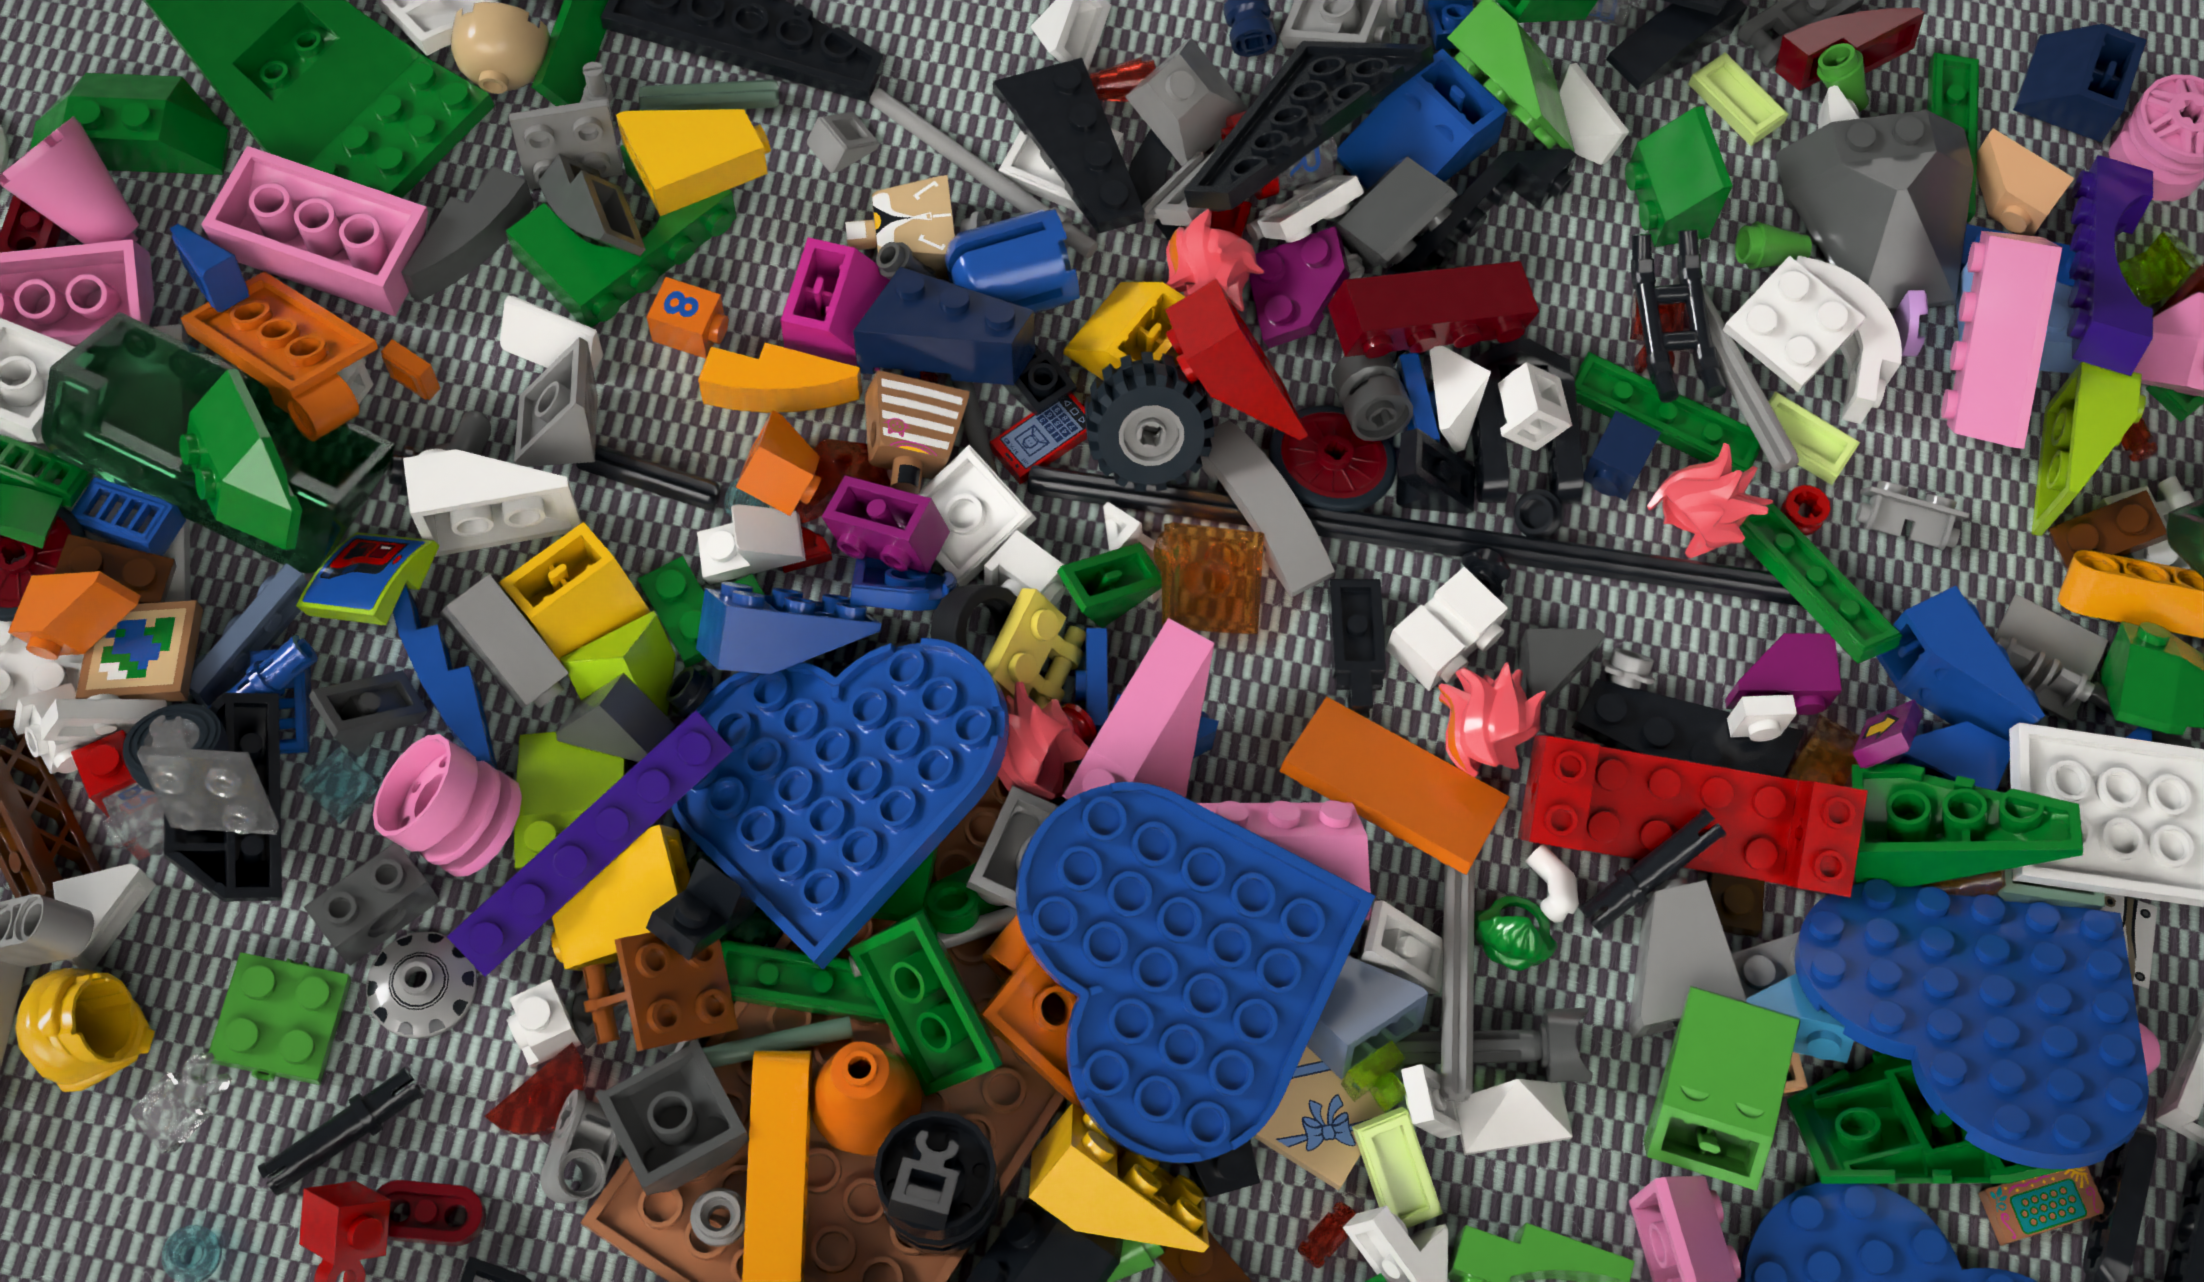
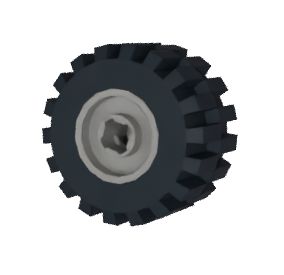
(1148, 422)

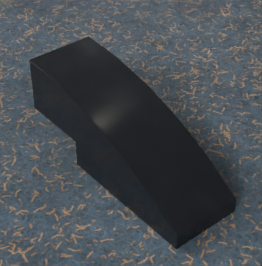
(1671, 41)

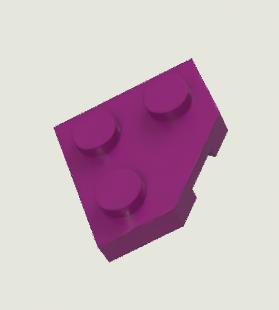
(1297, 285)

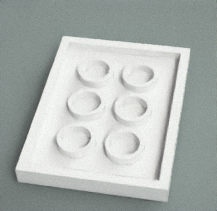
(2136, 811)

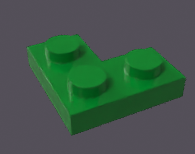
(678, 604)

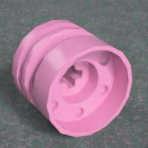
(2166, 136)
(447, 806)

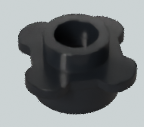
(1488, 568)

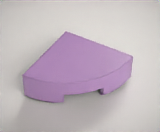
(1907, 321)

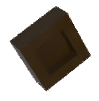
(1738, 903)

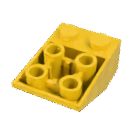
(1112, 1191)

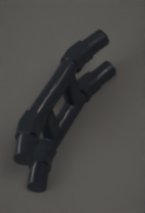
(1688, 292)

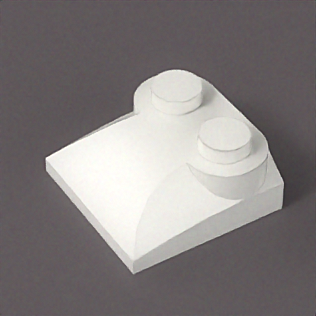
(24, 379)

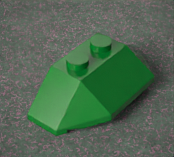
(142, 123)
(240, 465)

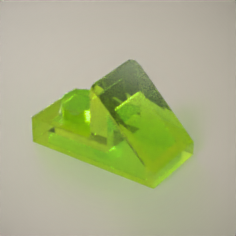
(2159, 269)

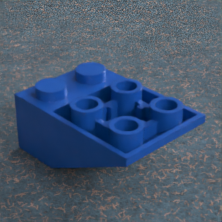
(1434, 118)
(776, 631)
(1957, 667)

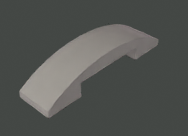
(1269, 508)

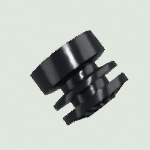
(976, 1191)

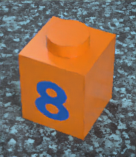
(687, 318)

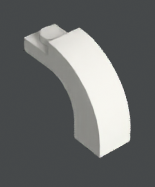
(1872, 350)

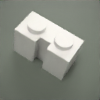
(1447, 630)

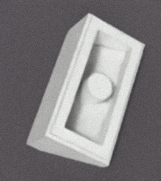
(542, 334)

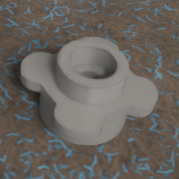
(1629, 668)

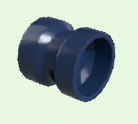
(1251, 30)

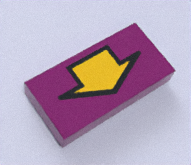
(1887, 734)

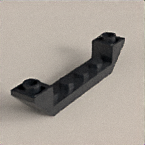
(1529, 173)

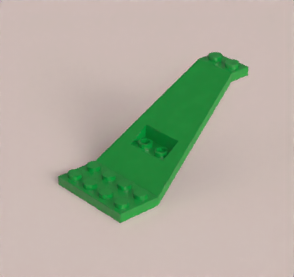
(327, 86)

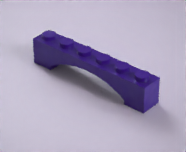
(2107, 318)
(589, 843)

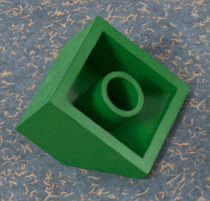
(1679, 178)

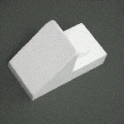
(751, 544)
(1403, 947)
(1390, 1250)

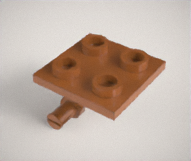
(664, 992)

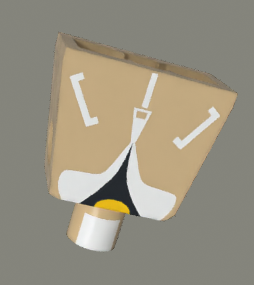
(910, 214)

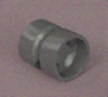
(1372, 396)

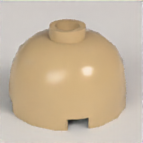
(498, 46)

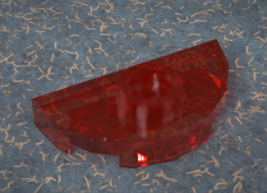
(539, 1100)

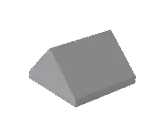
(559, 412)

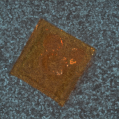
(1210, 577)

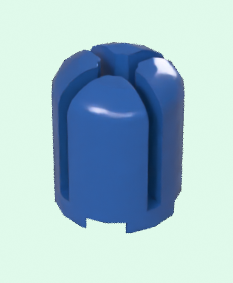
(1016, 261)

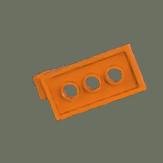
(289, 349)
(1017, 1013)

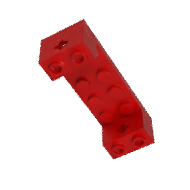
(1635, 801)

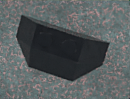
(229, 862)
(1044, 1249)

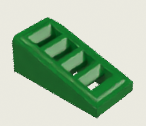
(23, 461)

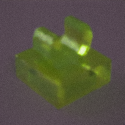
(1378, 1077)

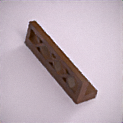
(24, 846)

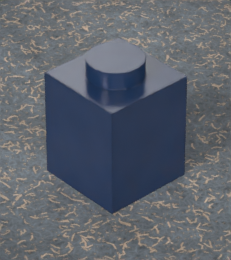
(1620, 456)

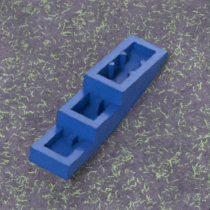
(449, 689)

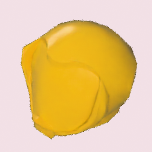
(80, 1027)

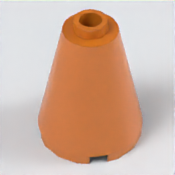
(863, 1097)

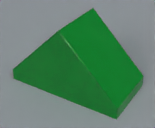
(1111, 582)

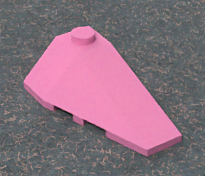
(1155, 720)

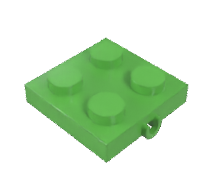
(279, 1019)

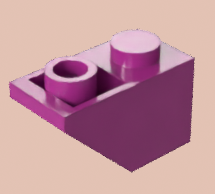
(1794, 666)

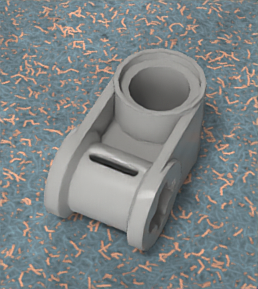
(585, 1139)

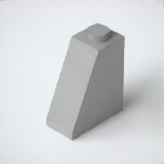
(505, 643)
(1679, 948)

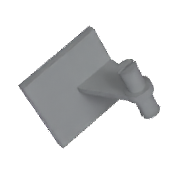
(574, 130)

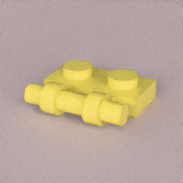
(1025, 644)

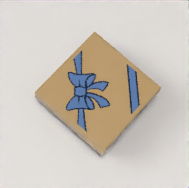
(1317, 1122)

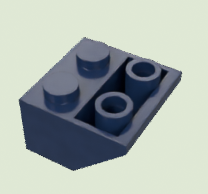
(2081, 78)

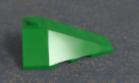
(2154, 679)
(1945, 829)

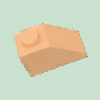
(2018, 184)

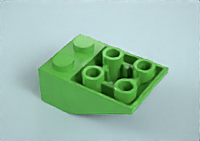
(1513, 71)
(1722, 1088)

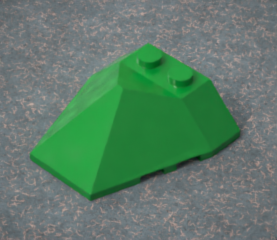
(1884, 1132)

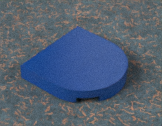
(884, 587)

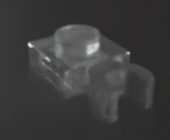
(176, 1103)

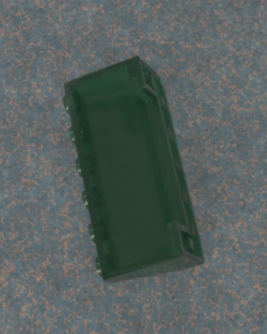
(127, 401)

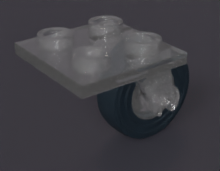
(197, 780)

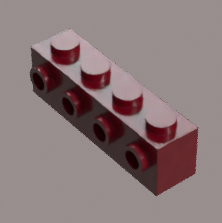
(1432, 309)

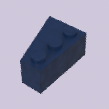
(944, 329)

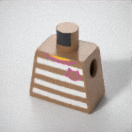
(911, 427)

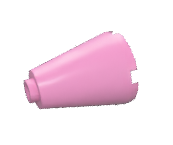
(72, 187)

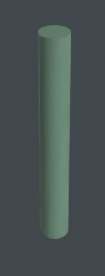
(782, 1040)

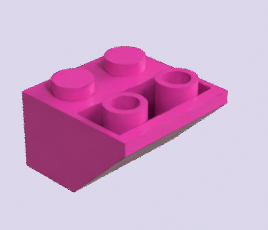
(829, 300)

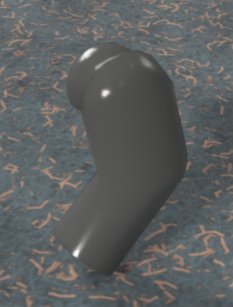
(470, 434)

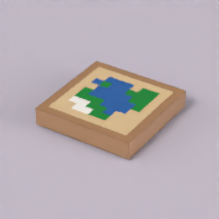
(145, 654)

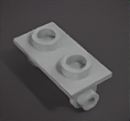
(1931, 518)

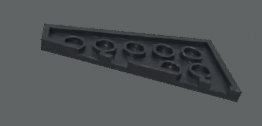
(756, 36)
(1300, 109)

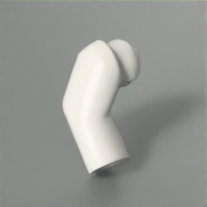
(1560, 883)

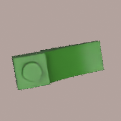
(1532, 1256)

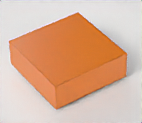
(410, 370)

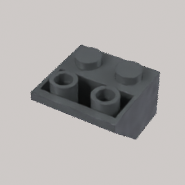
(1393, 212)

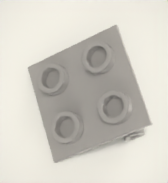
(2050, 655)

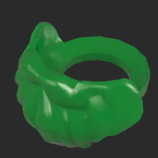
(1514, 939)

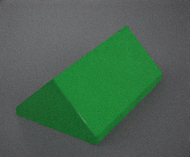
(926, 1003)

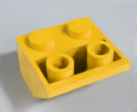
(1126, 324)
(574, 592)

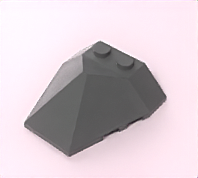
(1885, 200)

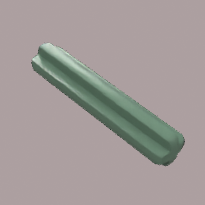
(710, 96)

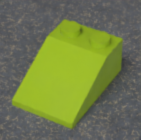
(2079, 433)
(556, 788)

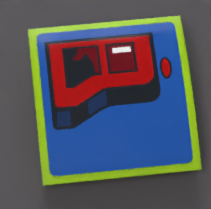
(367, 577)

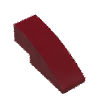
(1875, 33)

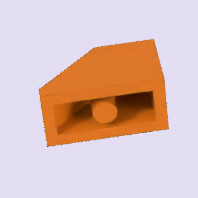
(780, 466)
(70, 612)

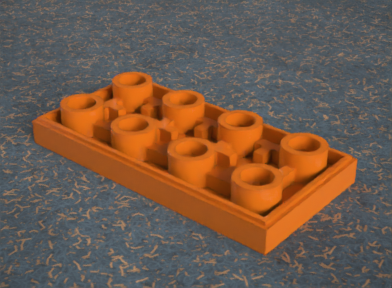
(1395, 784)

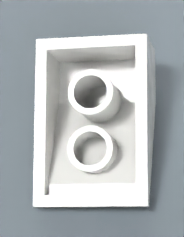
(484, 501)

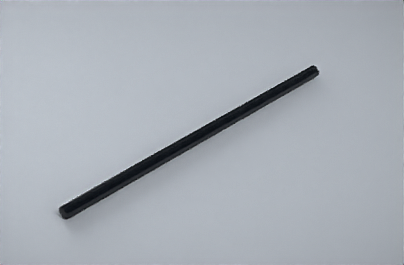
(1426, 536)

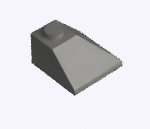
(1186, 102)

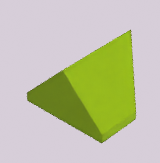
(634, 649)

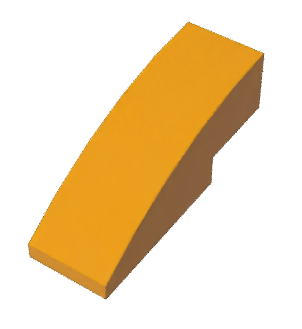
(777, 381)

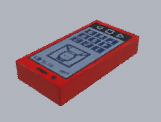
(1041, 438)

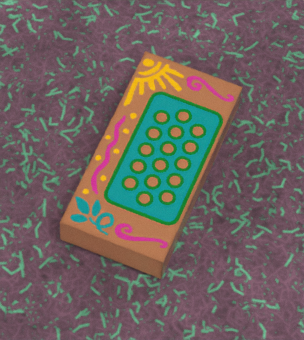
(2041, 1204)

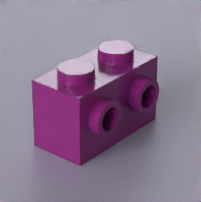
(885, 524)

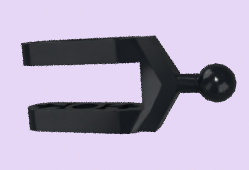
(1489, 446)
(2124, 1194)

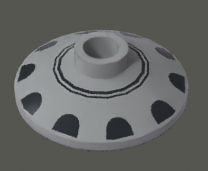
(435, 1004)

